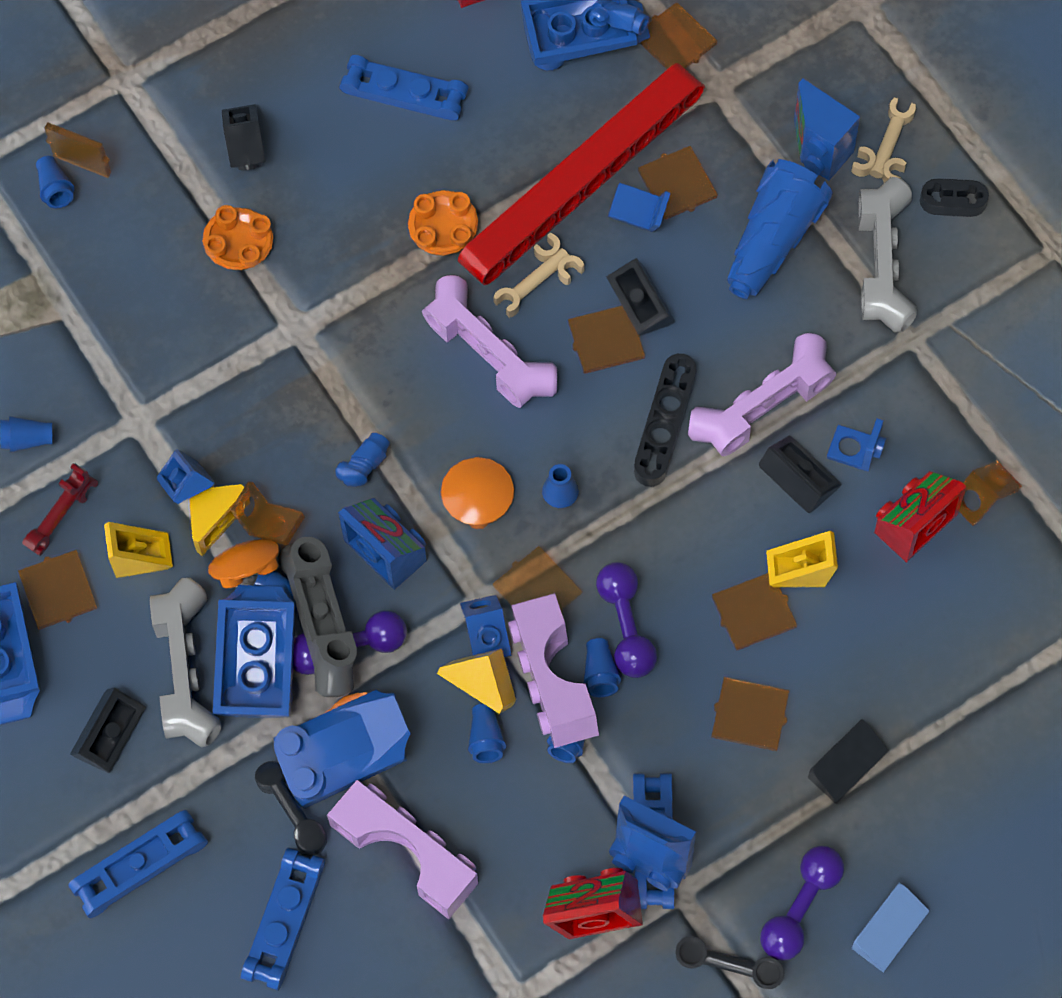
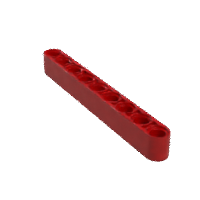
(580, 174)

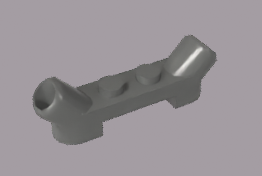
(328, 642)

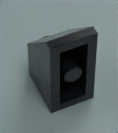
(243, 137)

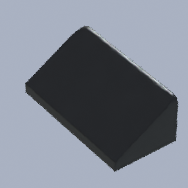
(640, 298)
(798, 474)
(108, 730)
(848, 761)

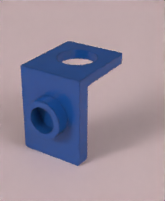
(638, 207)
(870, 446)
(486, 625)

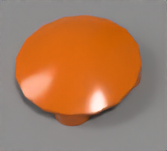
(442, 222)
(237, 238)
(477, 491)
(244, 561)

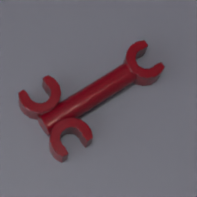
(74, 489)

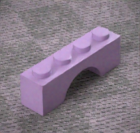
(565, 705)
(366, 818)

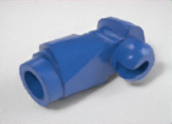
(619, 16)
(363, 461)

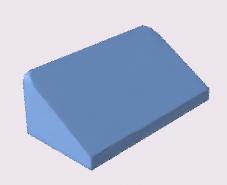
(890, 927)

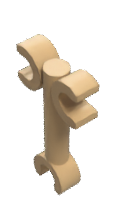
(881, 164)
(553, 260)

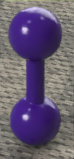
(383, 633)
(634, 654)
(783, 935)

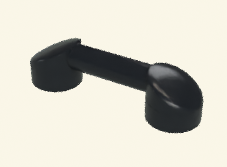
(308, 833)
(766, 972)

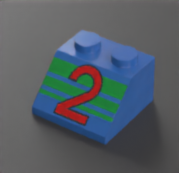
(823, 130)
(382, 541)

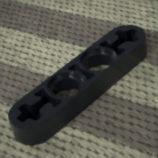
(664, 419)

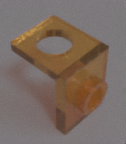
(991, 484)
(267, 519)

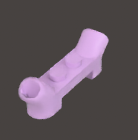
(515, 379)
(731, 428)

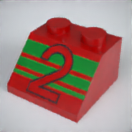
(920, 513)
(593, 904)

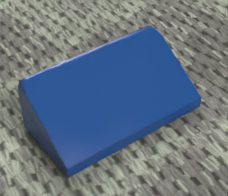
(183, 477)

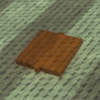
(677, 38)
(77, 150)
(682, 177)
(605, 339)
(534, 578)
(57, 589)
(753, 611)
(750, 714)

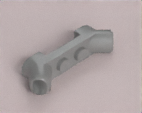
(878, 295)
(169, 618)

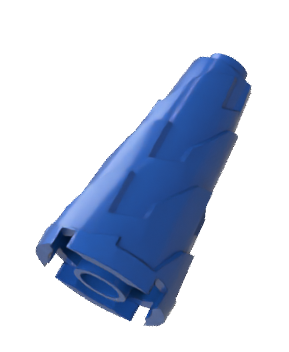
(776, 224)

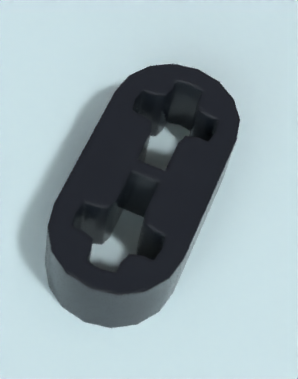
(954, 197)

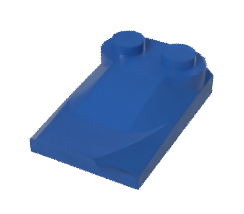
(564, 32)
(254, 653)
(17, 667)
(342, 747)
(652, 845)

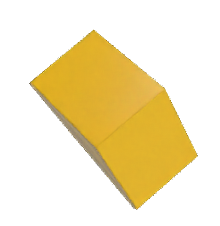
(212, 514)
(136, 549)
(803, 562)
(483, 678)

